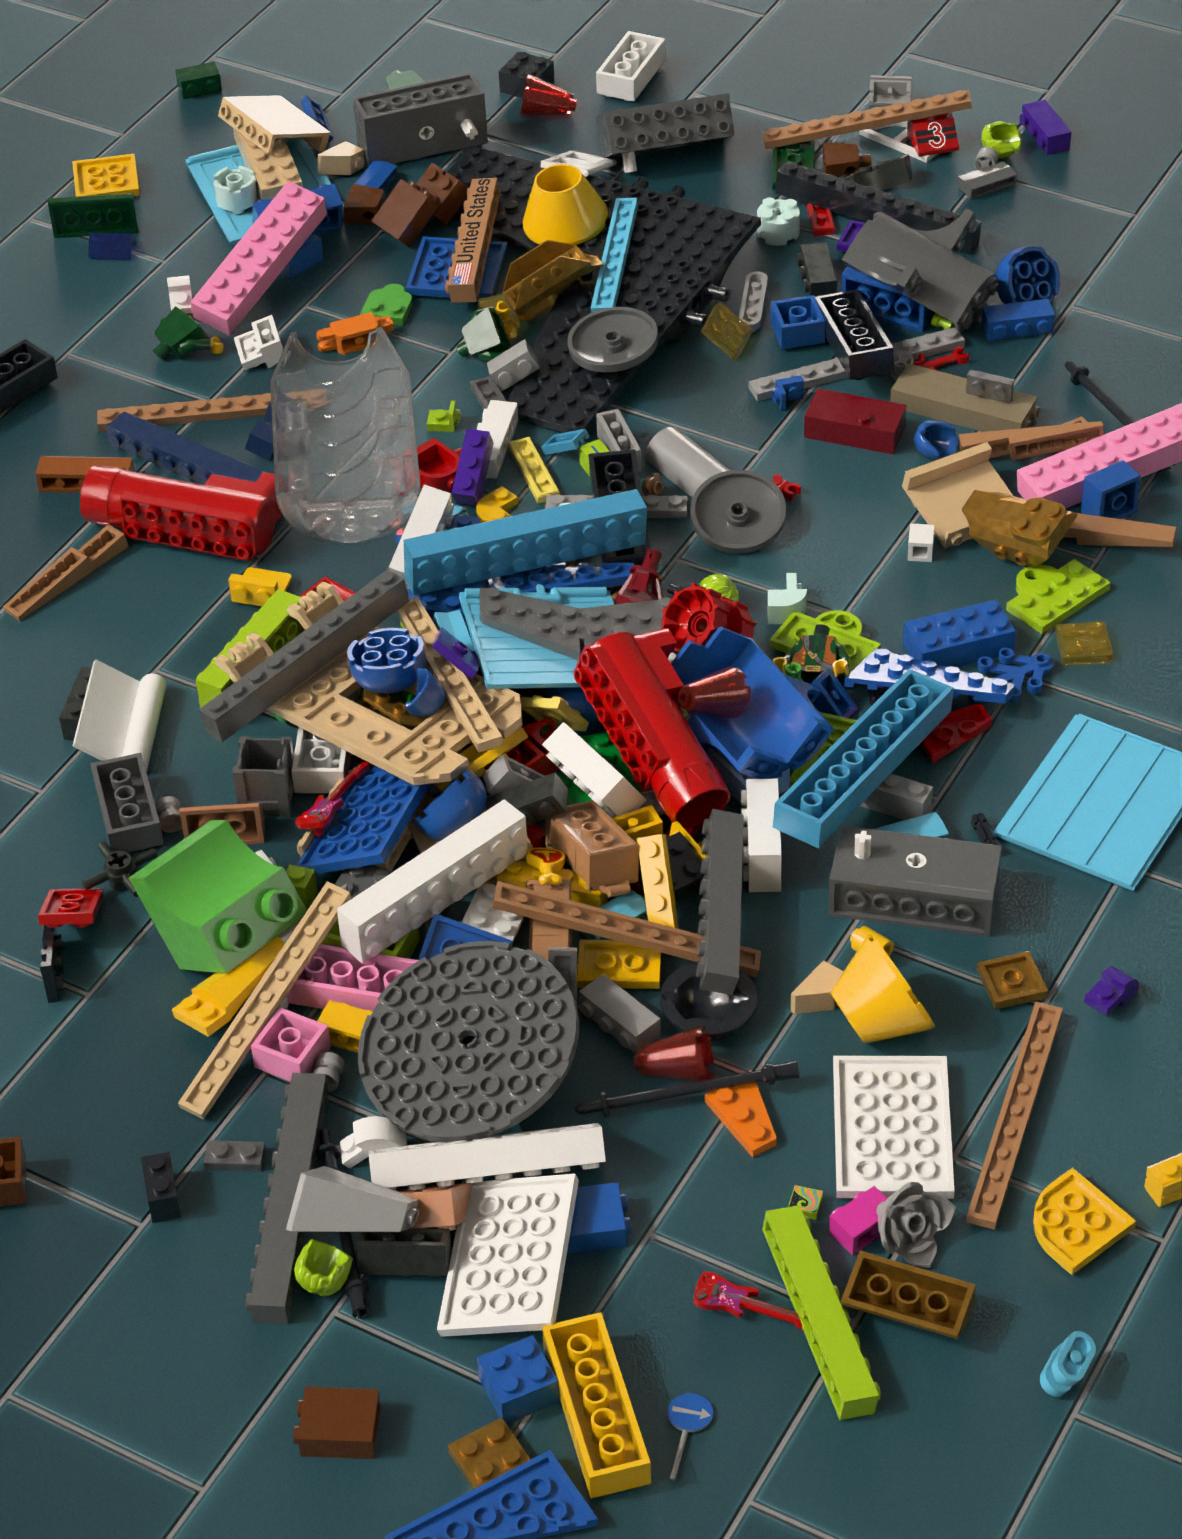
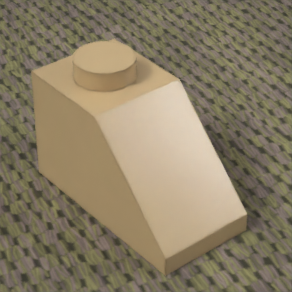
(341, 160)
(815, 990)

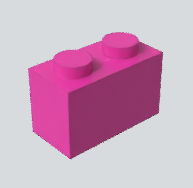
(857, 1221)

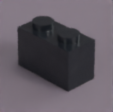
(160, 1187)

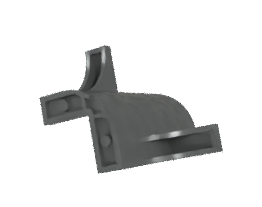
(925, 265)

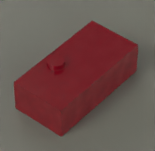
(855, 421)

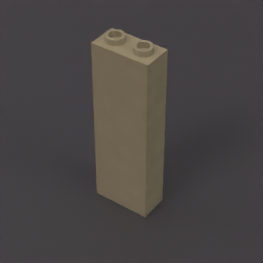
(945, 399)

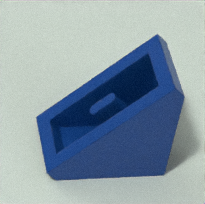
(833, 696)

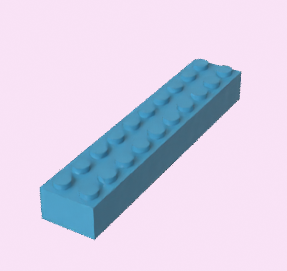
(524, 542)
(862, 758)

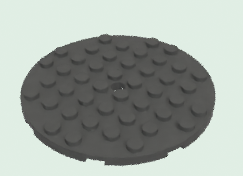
(454, 1092)

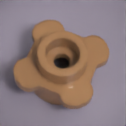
(652, 485)

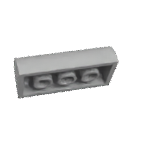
(682, 459)

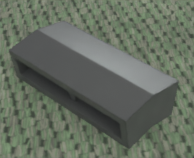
(987, 180)

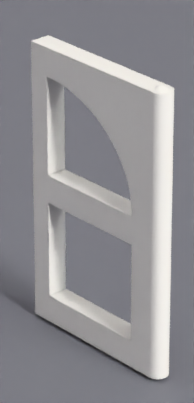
(896, 143)
(586, 163)

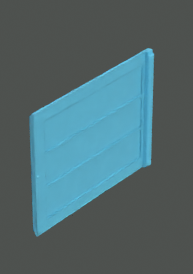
(207, 164)
(1099, 802)

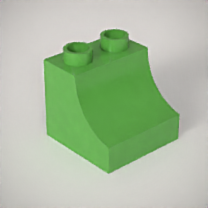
(216, 899)

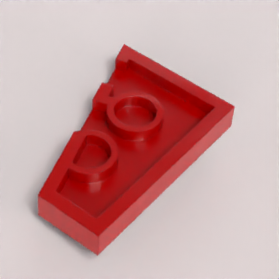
(955, 731)

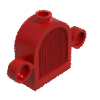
(437, 465)

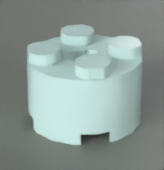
(235, 189)
(778, 221)

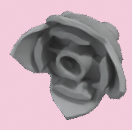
(910, 1222)

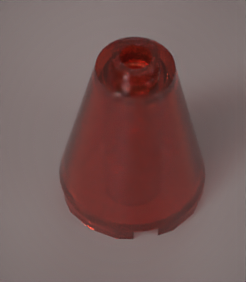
(545, 99)
(717, 694)
(678, 1056)

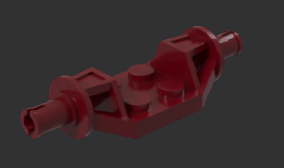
(636, 586)

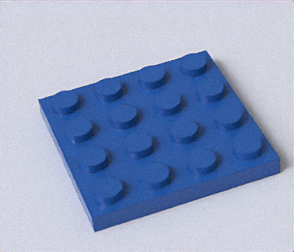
(433, 263)

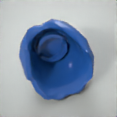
(936, 439)
(429, 695)

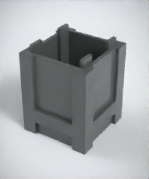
(265, 774)

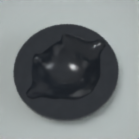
(691, 1007)

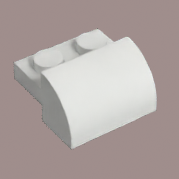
(260, 344)

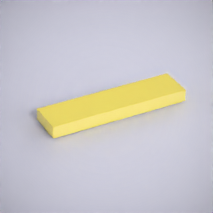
(533, 469)

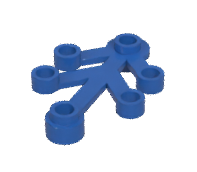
(1038, 664)

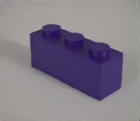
(1045, 127)
(472, 467)

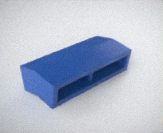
(378, 175)

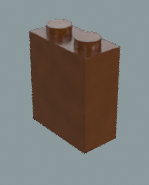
(405, 212)
(338, 1422)

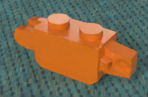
(351, 333)

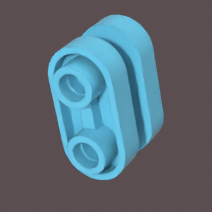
(1067, 1364)

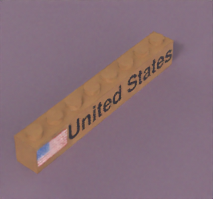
(473, 240)

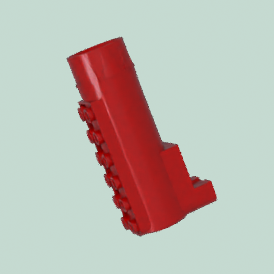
(215, 518)
(636, 700)

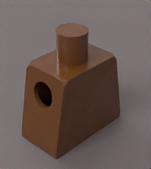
(843, 159)
(362, 205)

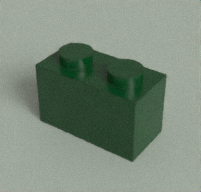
(198, 80)

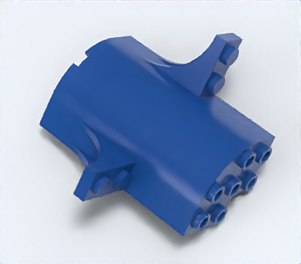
(781, 722)

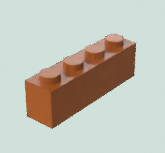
(68, 473)

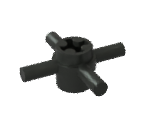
(118, 868)

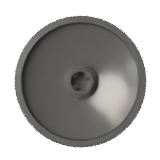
(613, 339)
(738, 511)

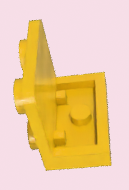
(257, 585)

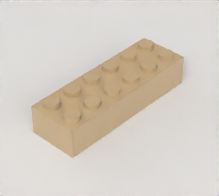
(270, 170)

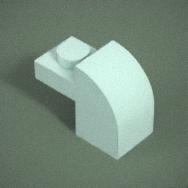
(784, 602)

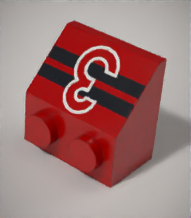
(933, 134)

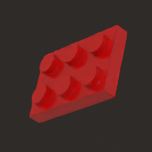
(70, 907)

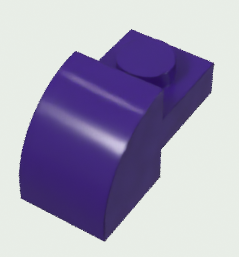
(1112, 990)

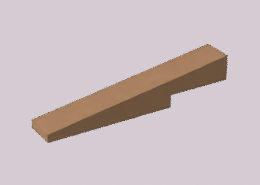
(1033, 441)
(1119, 532)
(67, 571)

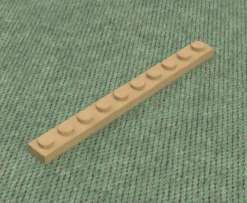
(455, 683)
(264, 1001)

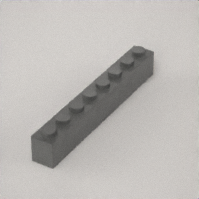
(720, 902)

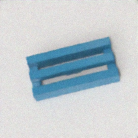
(565, 441)

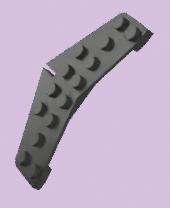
(563, 626)

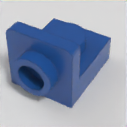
(788, 390)

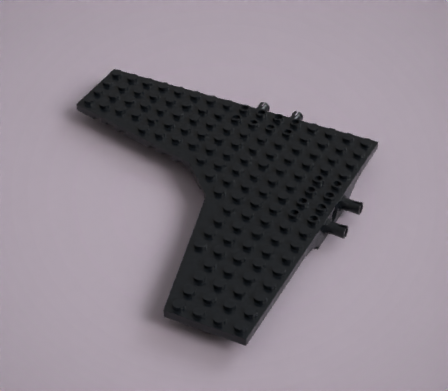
(669, 273)

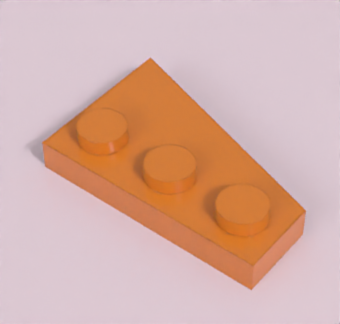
(744, 1116)

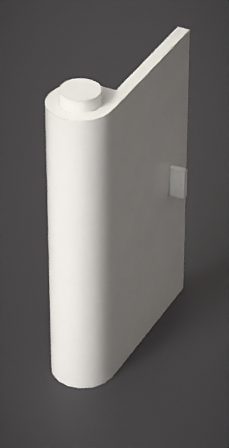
(119, 714)

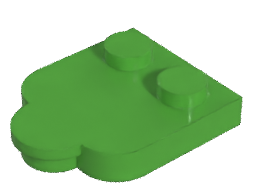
(390, 302)

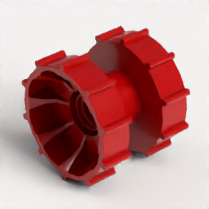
(699, 612)

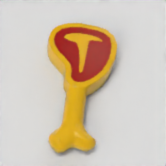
(548, 862)

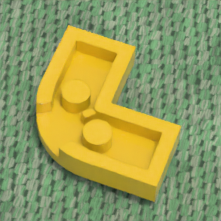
(495, 504)

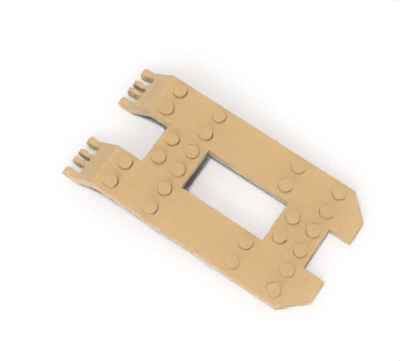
(321, 707)

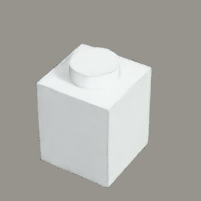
(920, 542)

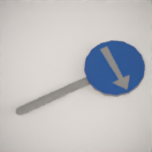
(688, 1414)

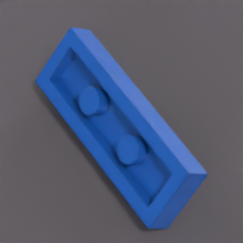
(315, 112)

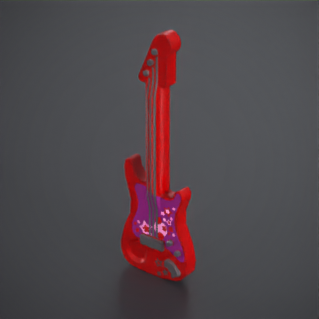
(323, 809)
(719, 1294)

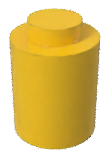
(860, 934)

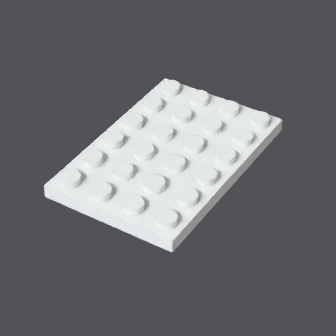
(892, 1124)
(509, 1256)

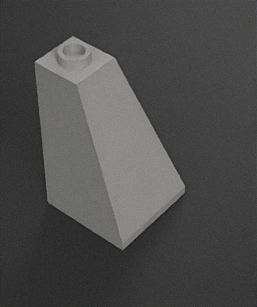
(343, 1203)

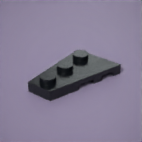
(52, 963)

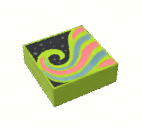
(808, 1199)

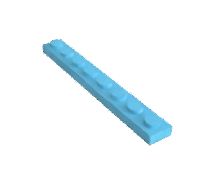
(615, 254)

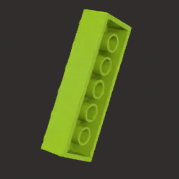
(270, 623)

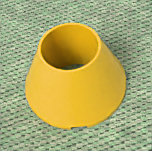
(563, 207)
(878, 996)

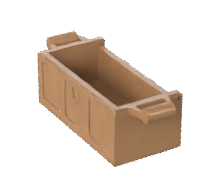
(595, 847)
(544, 934)

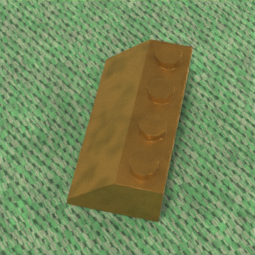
(910, 1295)

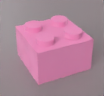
(290, 1044)

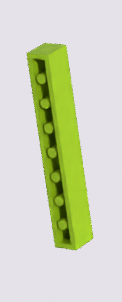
(821, 1313)

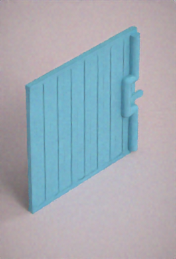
(515, 662)

